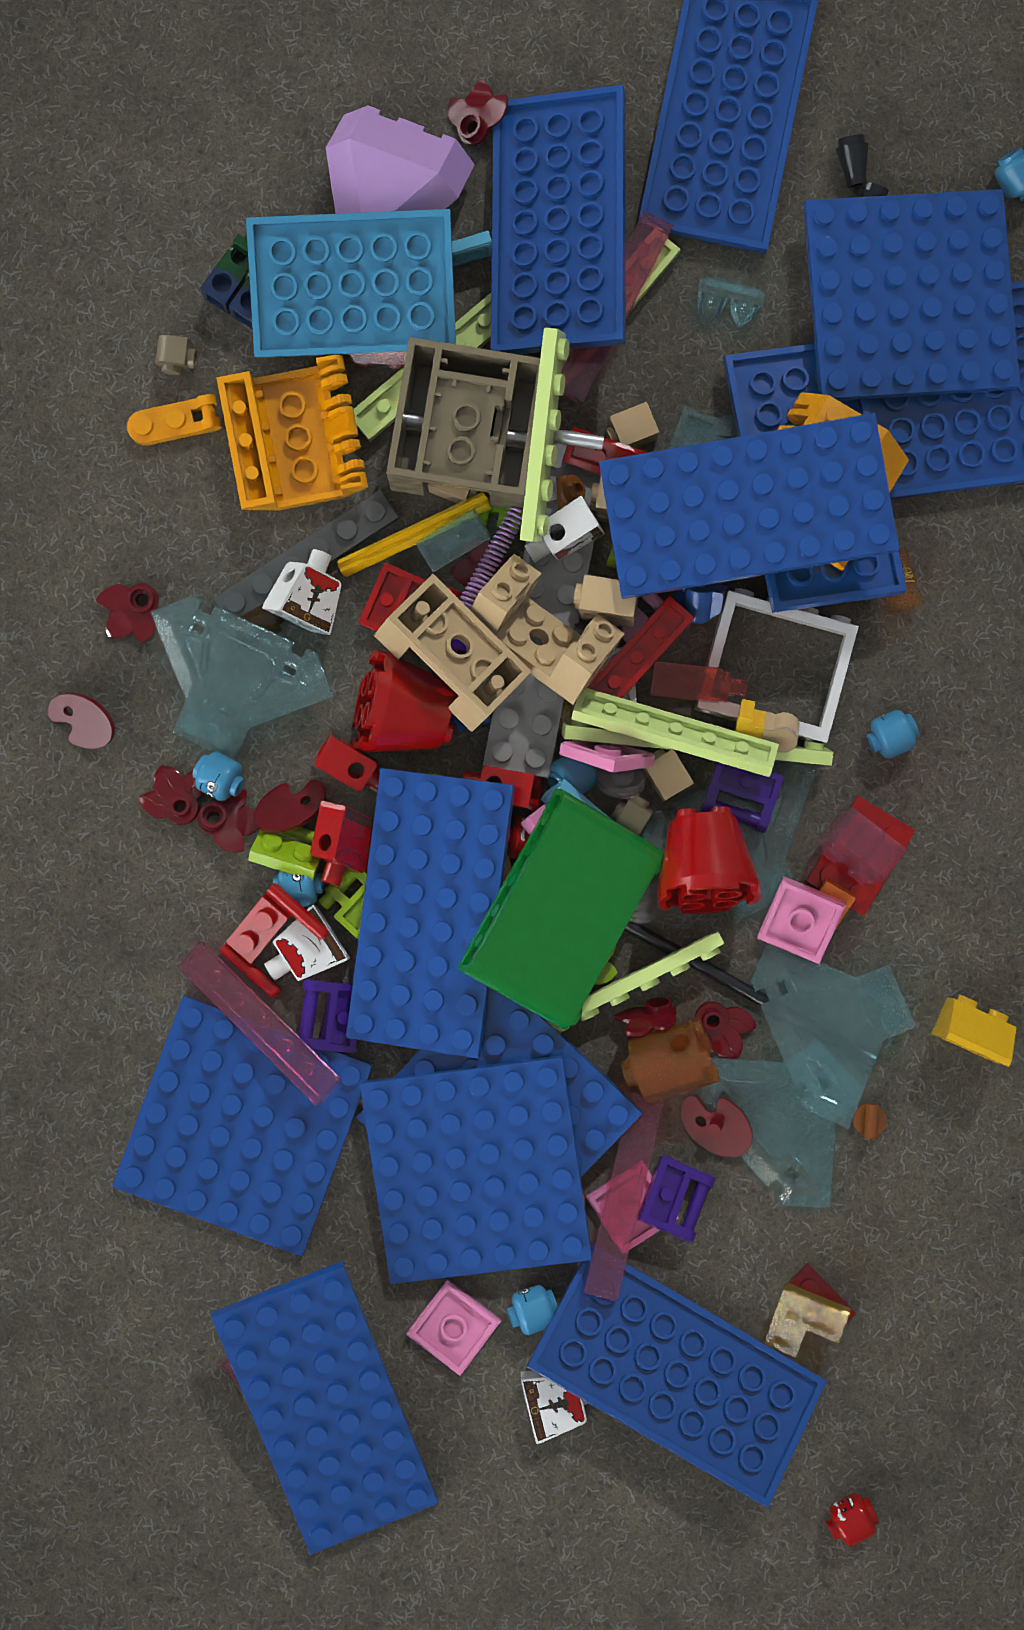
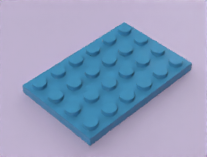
(350, 282)

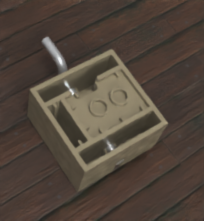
(449, 423)

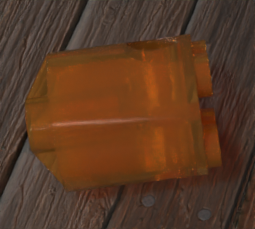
(670, 1061)

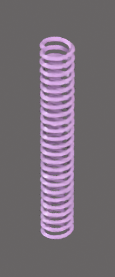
(466, 594)

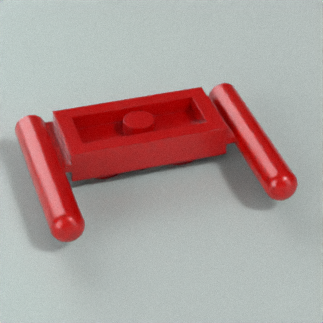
(259, 930)

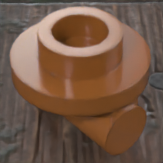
(569, 489)
(869, 1120)

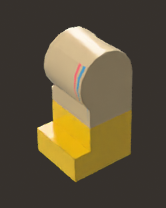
(776, 728)

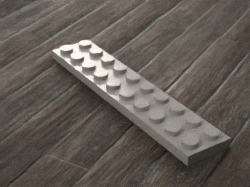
(528, 720)

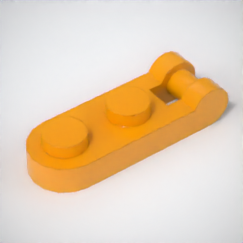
(174, 421)

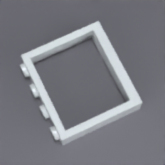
(806, 616)

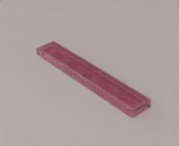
(641, 255)
(259, 1023)
(623, 1201)

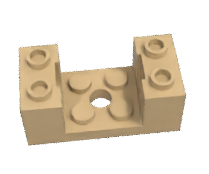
(603, 594)
(427, 626)
(566, 659)

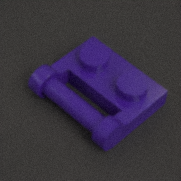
(748, 786)
(335, 1016)
(666, 1196)

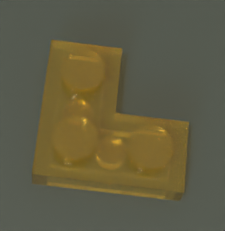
(803, 1311)

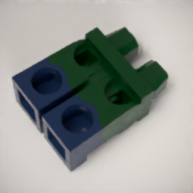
(230, 283)

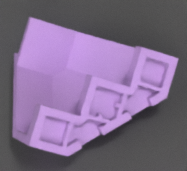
(393, 165)

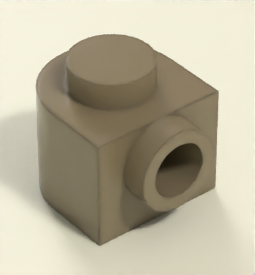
(176, 354)
(633, 814)

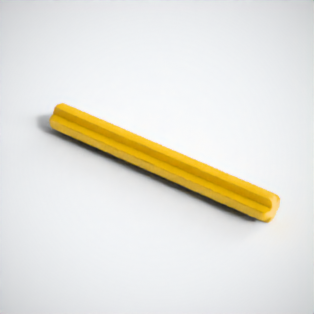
(409, 536)

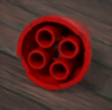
(401, 707)
(706, 864)

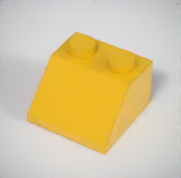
(975, 1030)

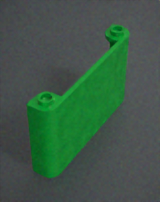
(561, 910)

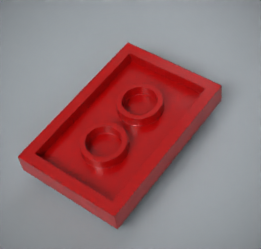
(838, 872)

